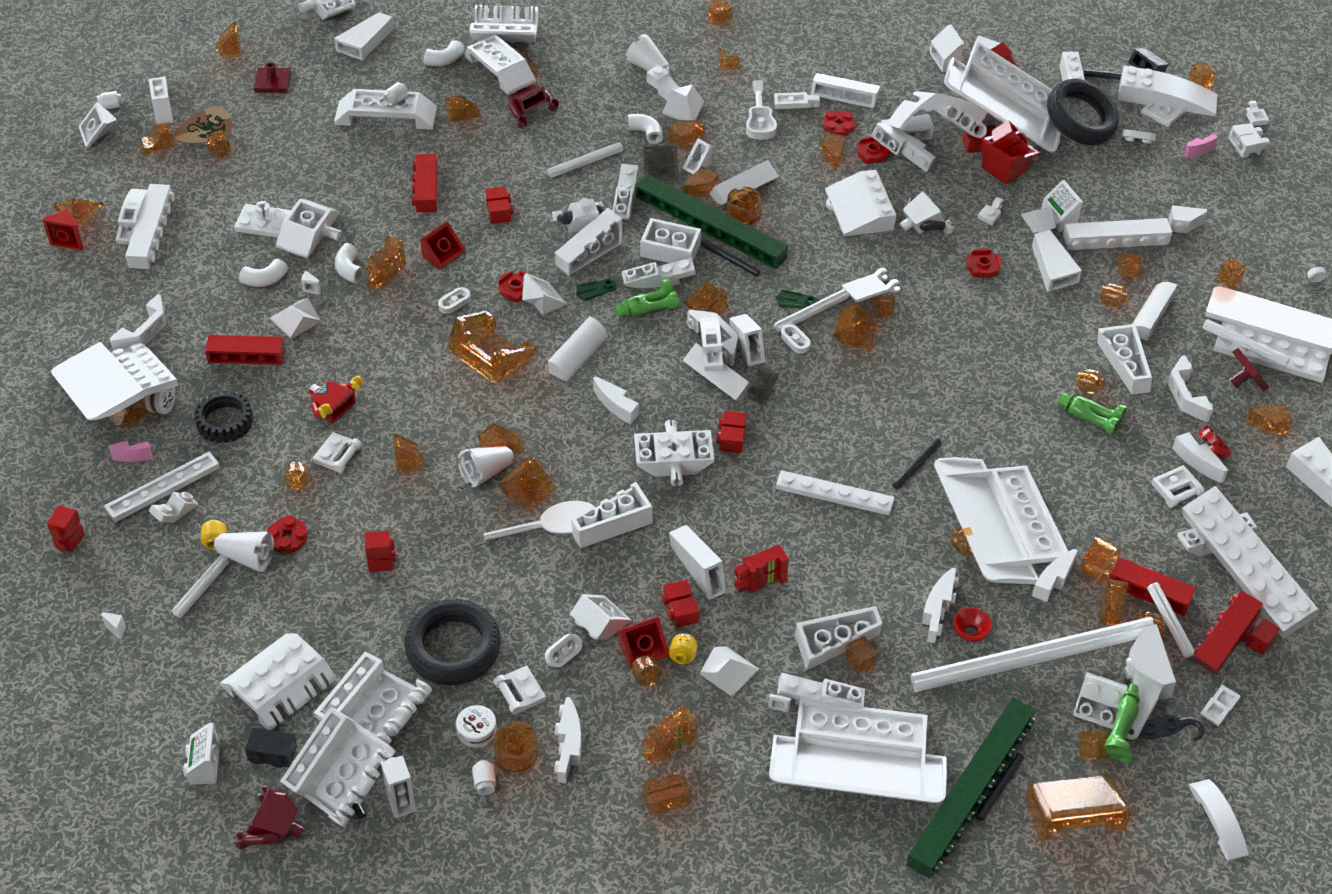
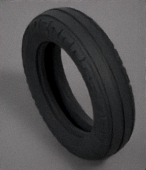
(1072, 127)
(452, 672)

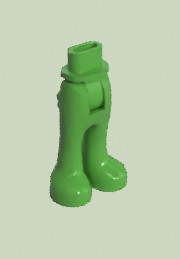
(649, 302)
(1087, 410)
(1116, 743)

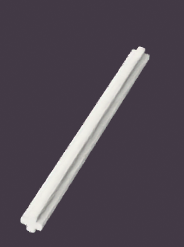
(1029, 655)

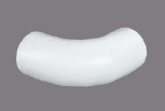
(444, 57)
(647, 124)
(344, 264)
(265, 276)

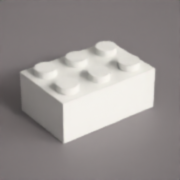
(669, 241)

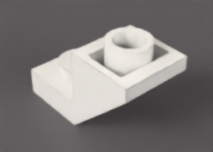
(176, 507)

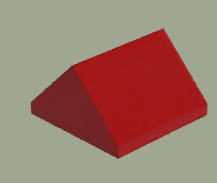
(63, 230)
(441, 245)
(643, 640)

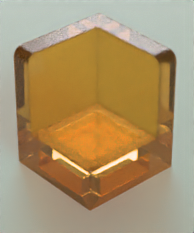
(727, 62)
(1093, 744)

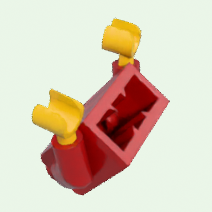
(333, 398)

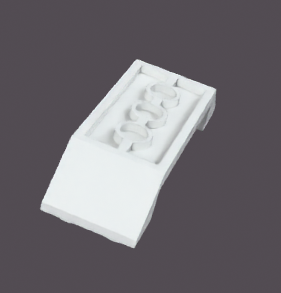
(503, 62)
(371, 103)

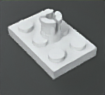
(259, 220)

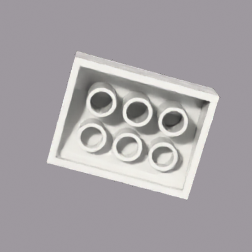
(861, 204)

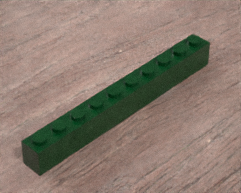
(711, 221)
(970, 788)

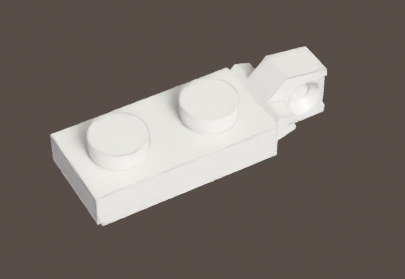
(795, 100)

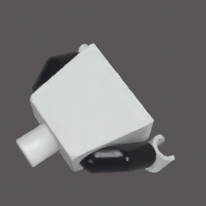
(579, 214)
(924, 216)

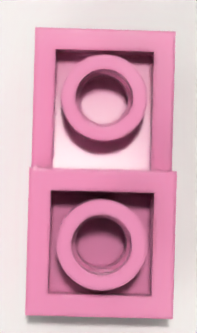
(1200, 147)
(126, 453)

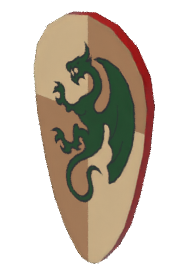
(204, 123)

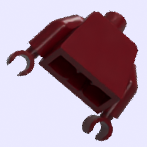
(529, 99)
(271, 820)

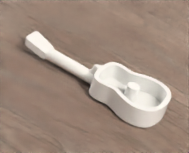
(760, 122)

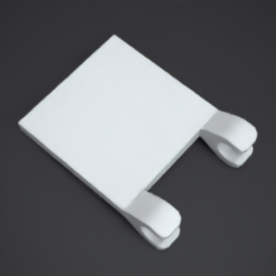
(870, 286)

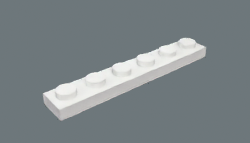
(161, 487)
(835, 492)

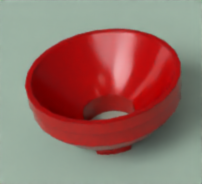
(972, 618)

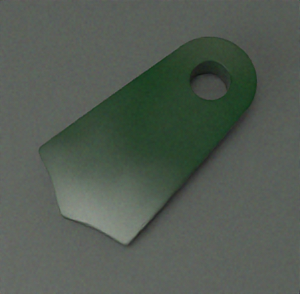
(595, 288)
(794, 299)

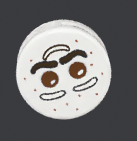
(161, 401)
(476, 726)

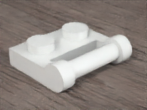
(333, 449)
(1176, 480)
(526, 687)

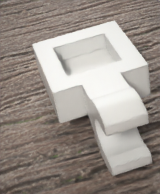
(1256, 116)
(991, 214)

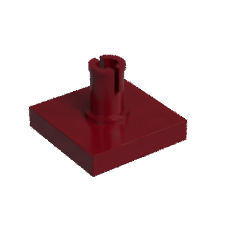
(272, 79)
(1247, 371)

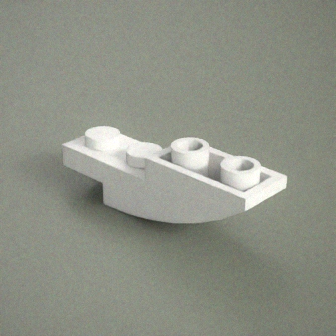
(903, 143)
(625, 191)
(129, 215)
(652, 276)
(711, 343)
(939, 602)
(827, 691)
(569, 739)

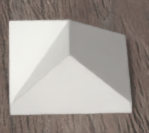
(683, 103)
(96, 124)
(541, 294)
(296, 318)
(728, 670)

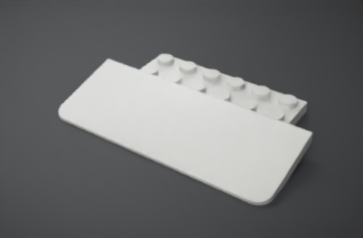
(1005, 94)
(1283, 328)
(109, 382)
(1005, 516)
(859, 753)

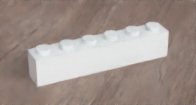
(149, 226)
(1117, 234)

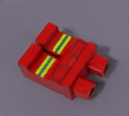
(762, 569)

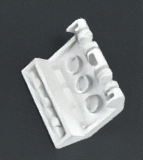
(506, 26)
(280, 677)
(375, 698)
(337, 765)

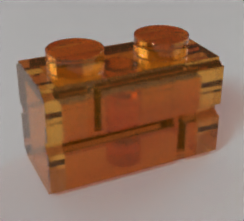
(666, 793)

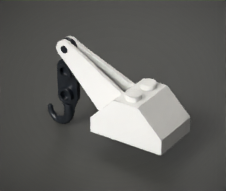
(1153, 675)

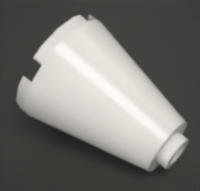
(646, 54)
(483, 463)
(246, 548)

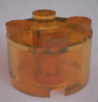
(744, 205)
(1099, 559)
(515, 747)

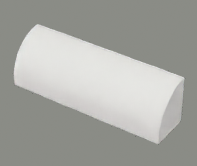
(845, 90)
(751, 178)
(1154, 309)
(577, 349)
(725, 379)

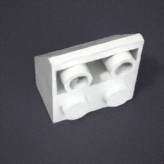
(945, 46)
(1099, 700)

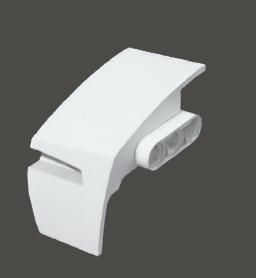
(942, 104)

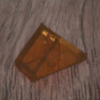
(883, 306)

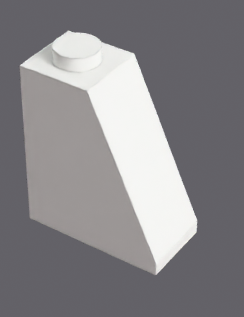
(749, 339)

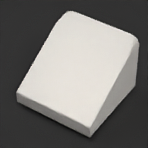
(310, 283)
(114, 623)
(779, 703)

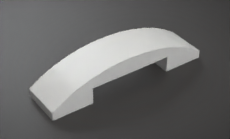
(1222, 819)

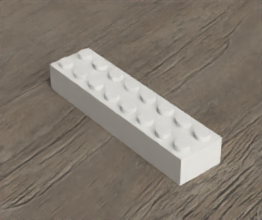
(1250, 561)

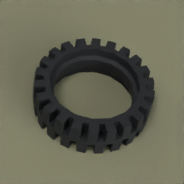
(227, 432)

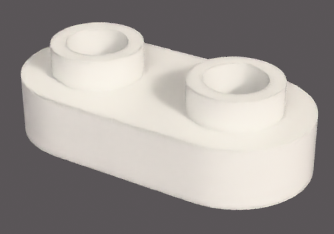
(1131, 135)
(452, 301)
(797, 341)
(562, 651)

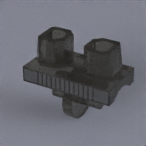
(763, 386)

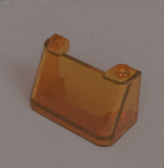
(484, 350)
(1076, 804)

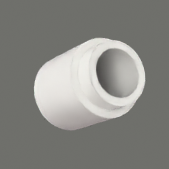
(395, 93)
(110, 100)
(484, 777)

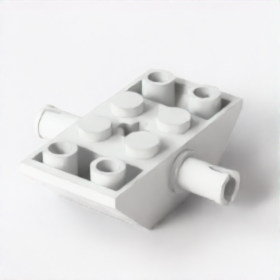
(327, 8)
(305, 227)
(674, 452)

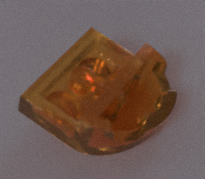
(708, 299)

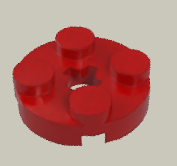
(831, 121)
(878, 154)
(989, 269)
(506, 286)
(1216, 443)
(288, 525)

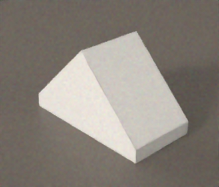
(699, 156)

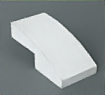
(1220, 705)

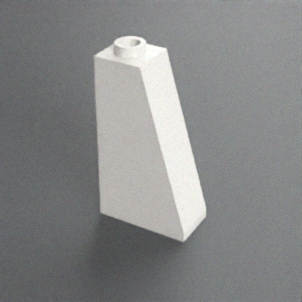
(364, 37)
(1054, 262)
(700, 561)

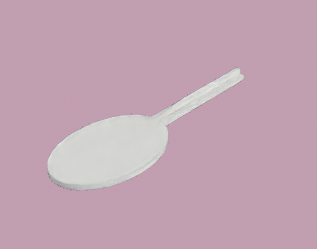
(554, 520)

